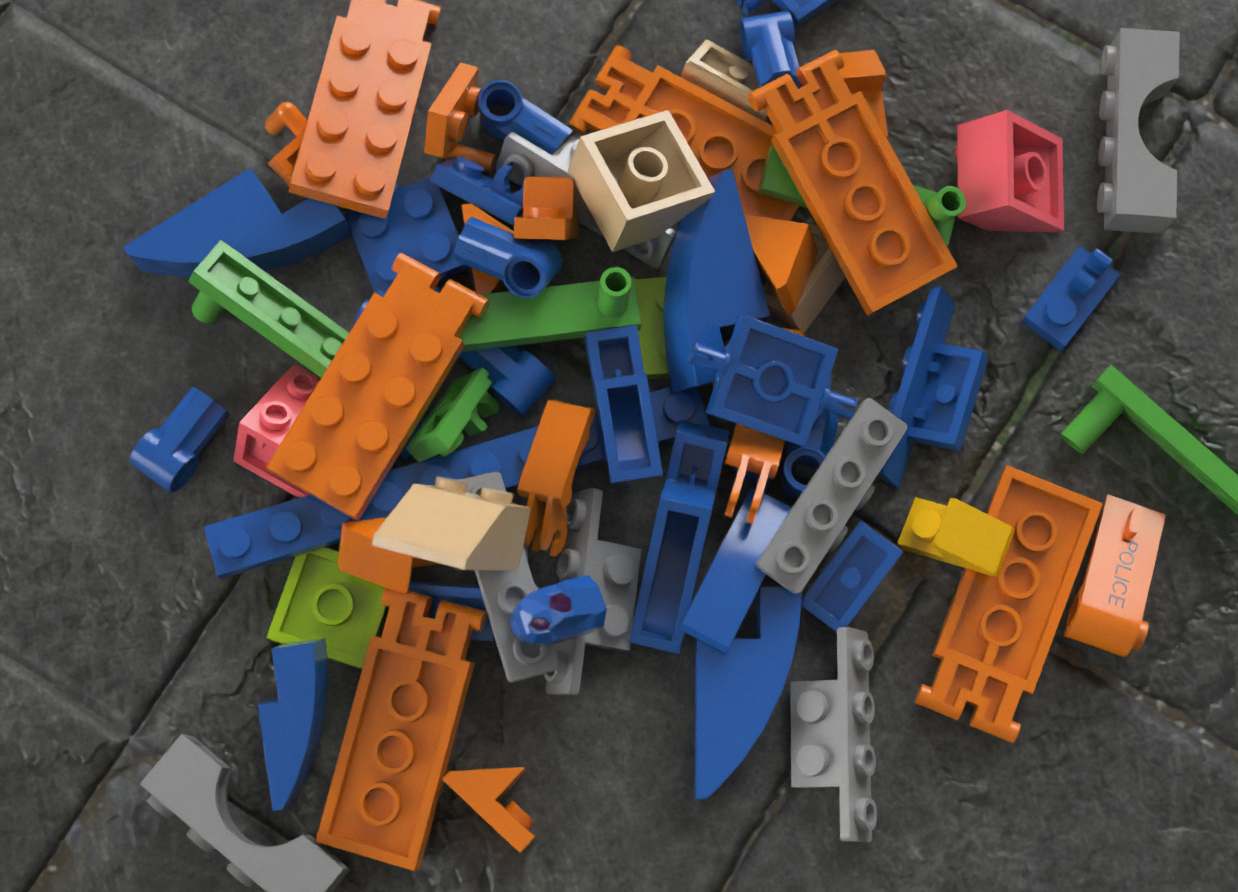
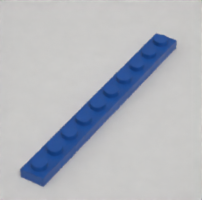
(312, 524)

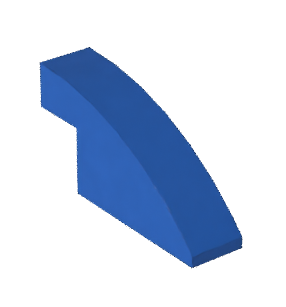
(248, 222)
(709, 282)
(678, 536)
(741, 688)

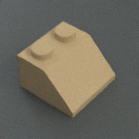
(638, 179)
(457, 526)

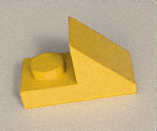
(956, 535)

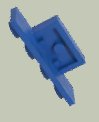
(936, 387)

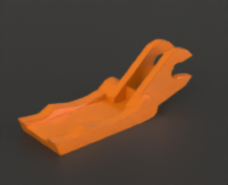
(752, 453)
(551, 470)

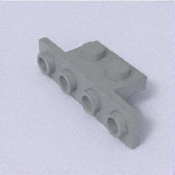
(535, 162)
(831, 496)
(616, 573)
(501, 594)
(834, 735)

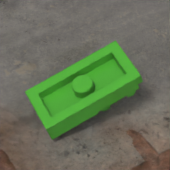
(453, 413)

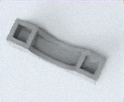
(1137, 187)
(194, 787)

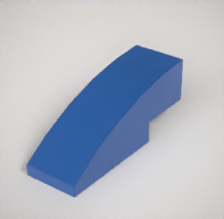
(623, 404)
(734, 575)
(295, 718)

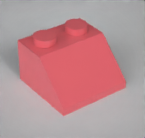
(1010, 174)

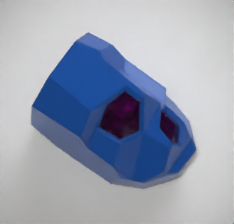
(559, 612)

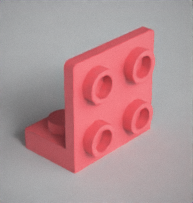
(270, 421)

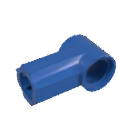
(770, 45)
(524, 120)
(504, 257)
(515, 375)
(817, 447)
(172, 451)

